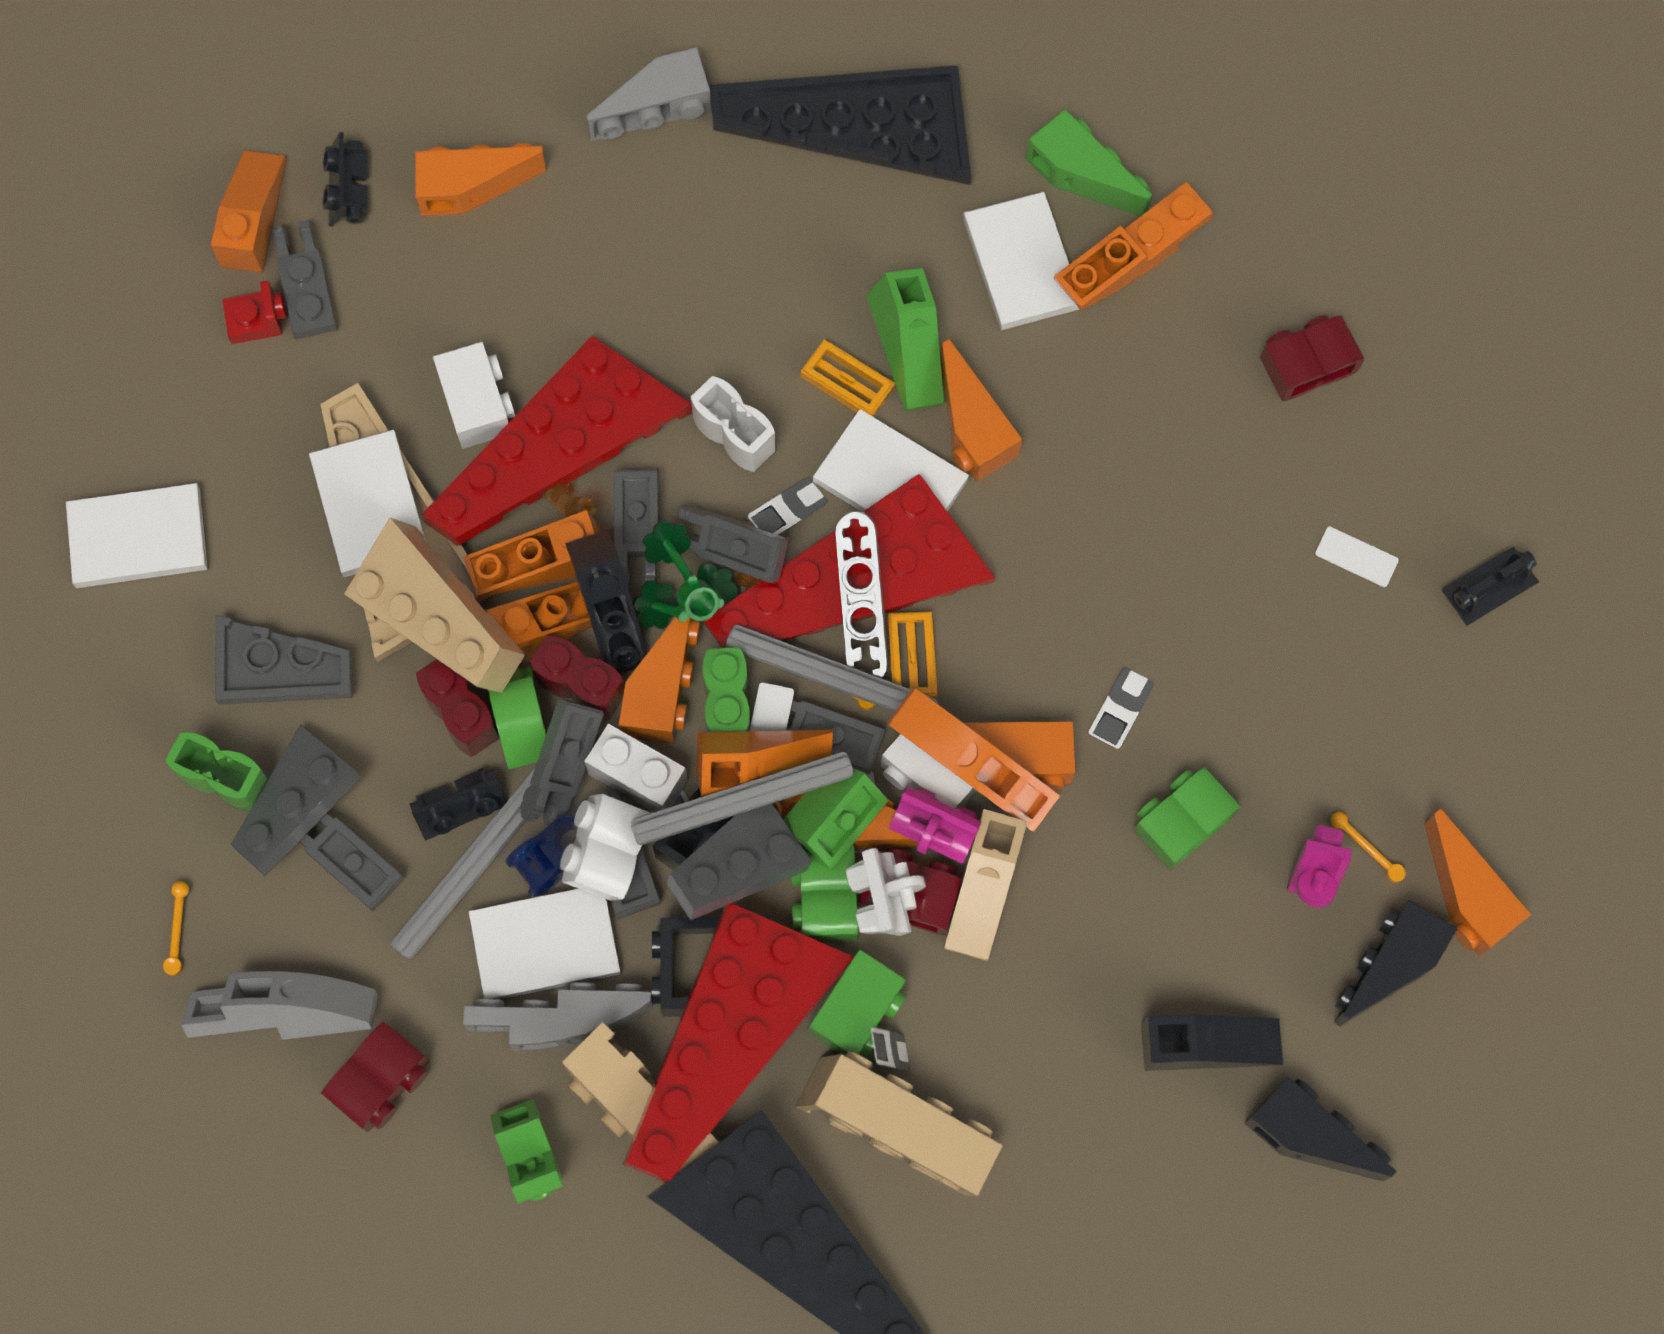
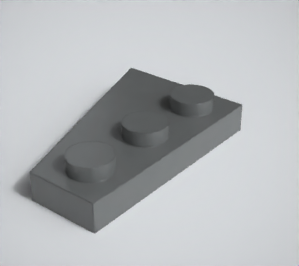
(274, 667)
(293, 800)
(738, 861)

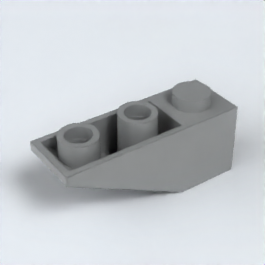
(659, 93)

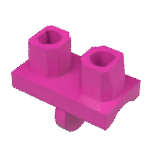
(935, 824)
(1320, 867)

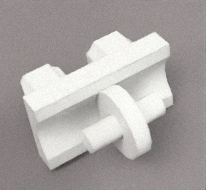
(890, 889)

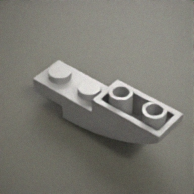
(290, 1001)
(575, 1018)

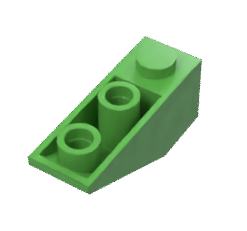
(1080, 165)
(909, 336)

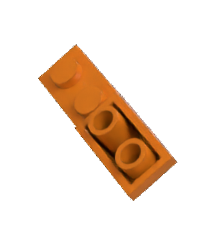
(1134, 249)
(973, 758)

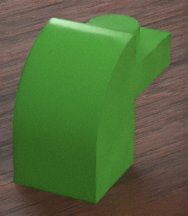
(519, 719)
(526, 1152)

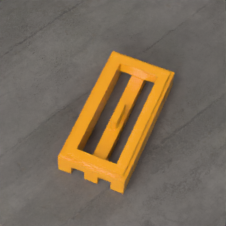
(837, 392)
(909, 619)

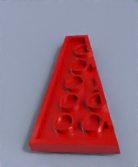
(560, 434)
(919, 560)
(739, 1013)

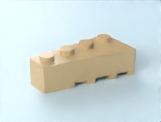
(426, 603)
(616, 1083)
(901, 1122)

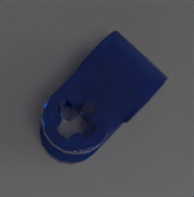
(545, 853)

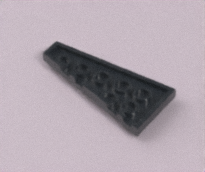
(879, 118)
(776, 1222)

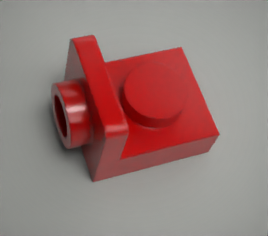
(254, 315)

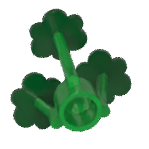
(696, 598)

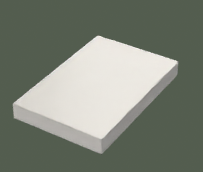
(1019, 258)
(877, 460)
(359, 491)
(136, 535)
(543, 943)

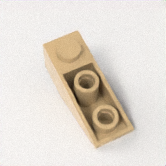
(985, 885)

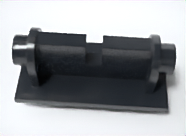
(345, 164)
(1492, 585)
(477, 797)

